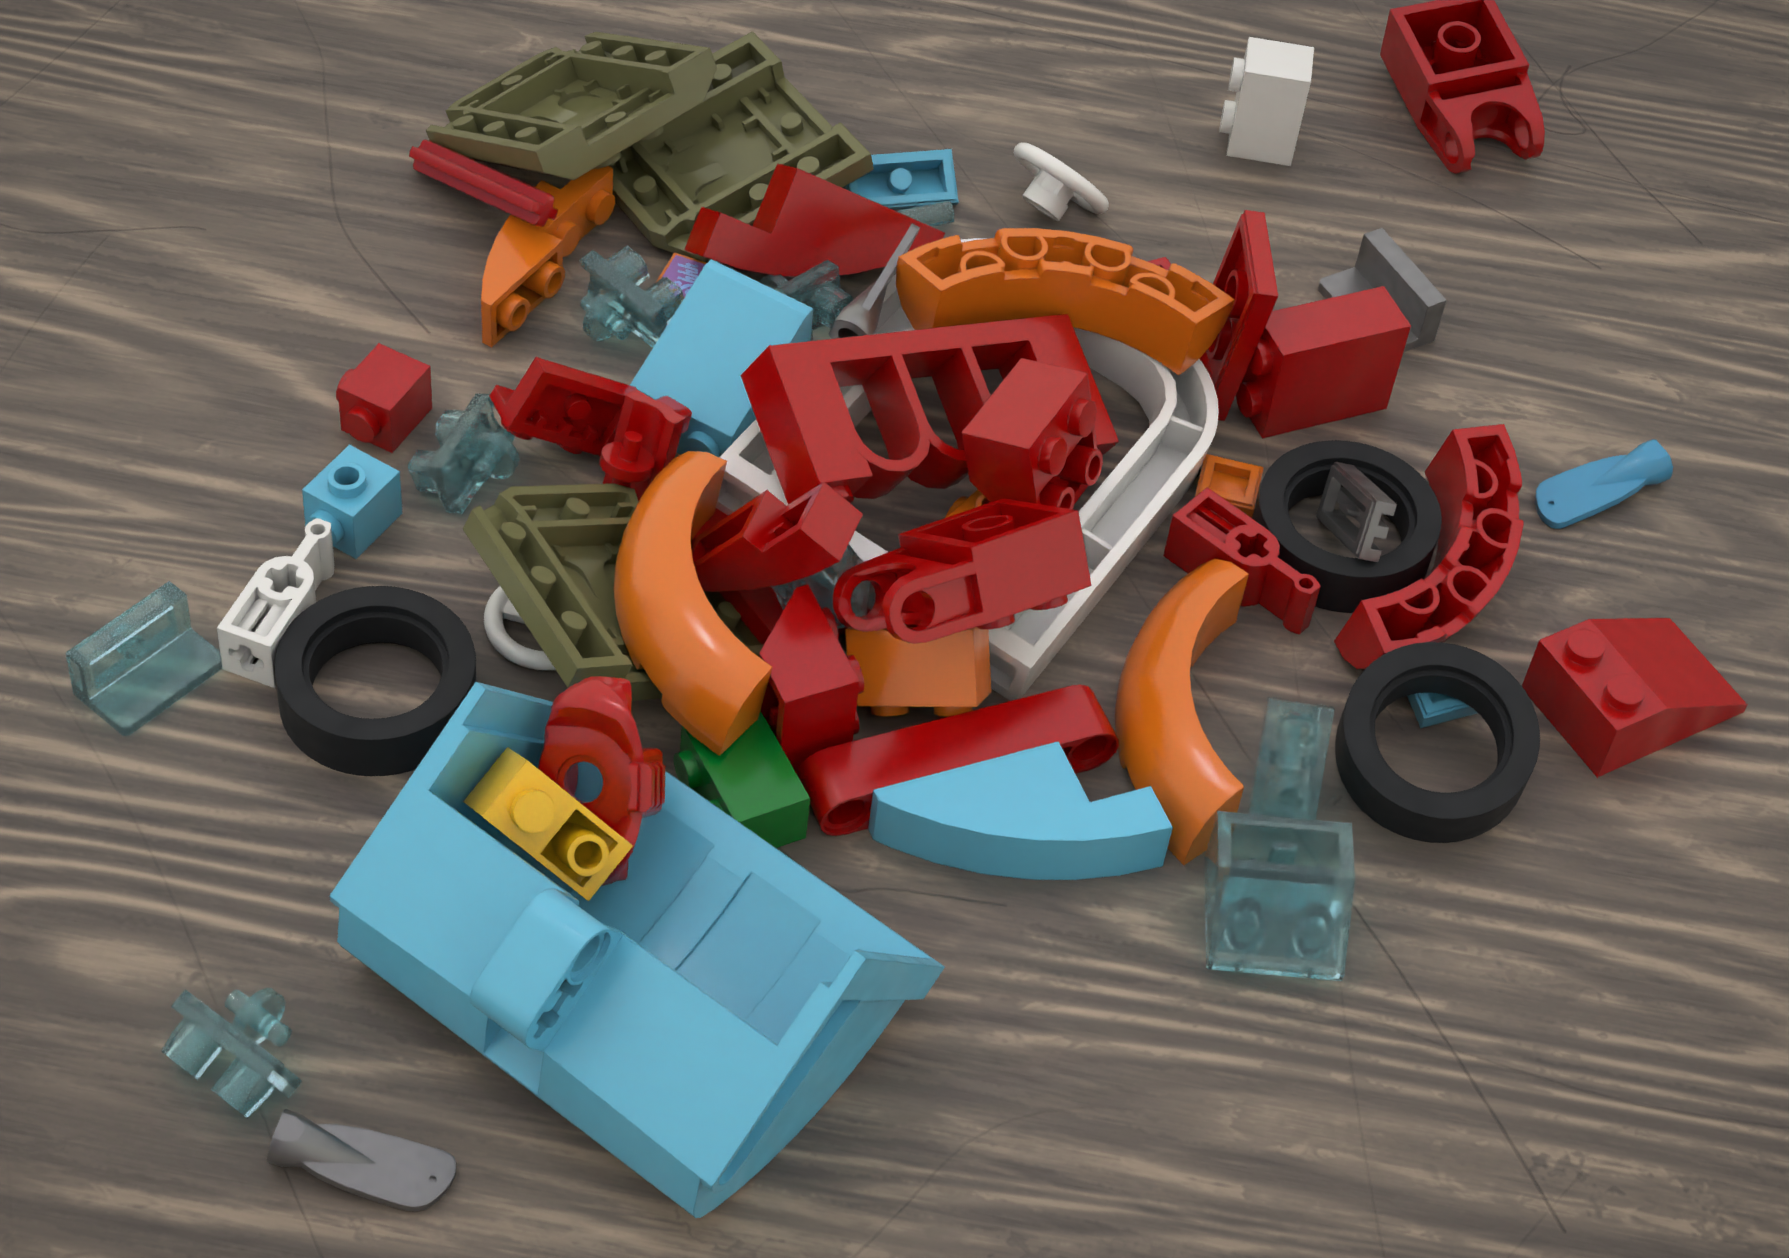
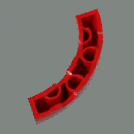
(1477, 545)

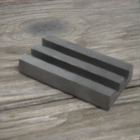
(1358, 499)

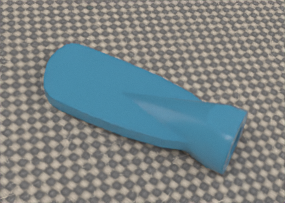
(1600, 484)

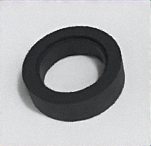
(1346, 579)
(361, 618)
(1454, 673)

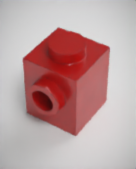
(384, 397)

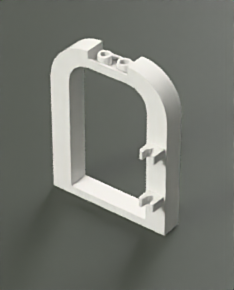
(1113, 520)

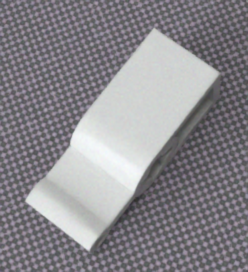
(271, 603)

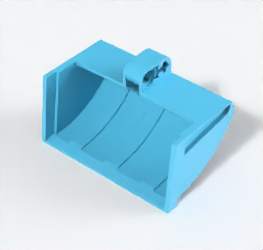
(664, 1016)

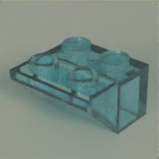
(1278, 895)

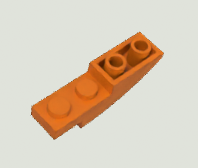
(528, 259)

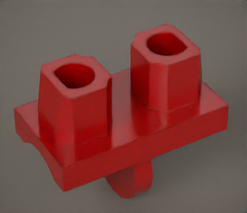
(644, 440)

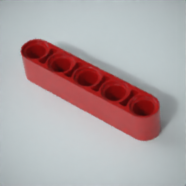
(844, 775)

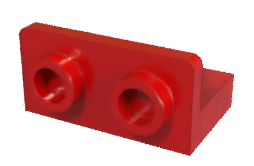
(562, 407)

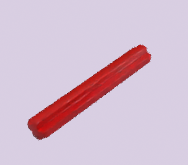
(483, 183)

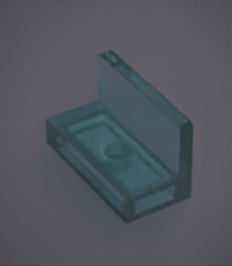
(142, 661)

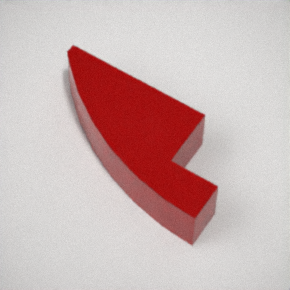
(803, 225)

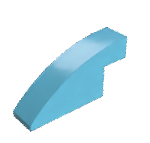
(1021, 820)

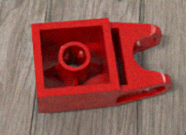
(1462, 78)
(970, 572)

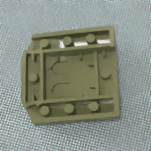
(578, 107)
(729, 149)
(557, 566)

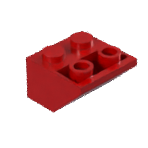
(1035, 437)
(811, 681)

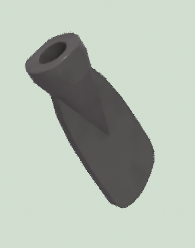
(863, 313)
(364, 1161)

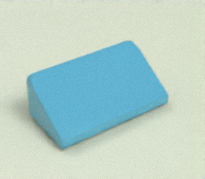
(909, 179)

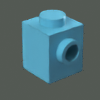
(356, 497)

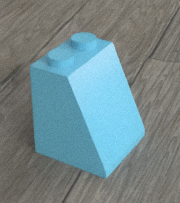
(710, 344)

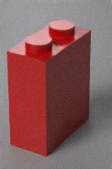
(1324, 362)

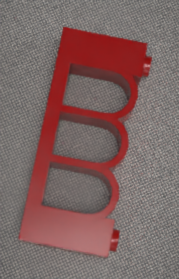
(813, 435)

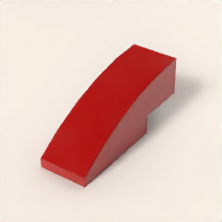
(775, 542)

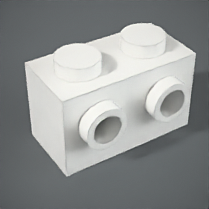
(1268, 102)

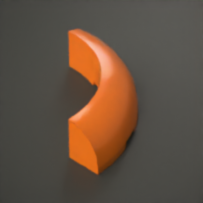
(1064, 272)
(665, 619)
(1156, 710)

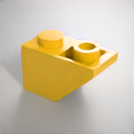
(548, 823)

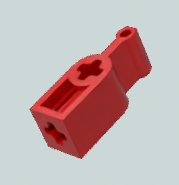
(1218, 530)

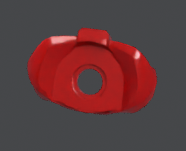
(597, 727)

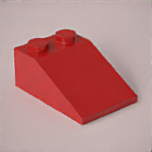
(1626, 689)

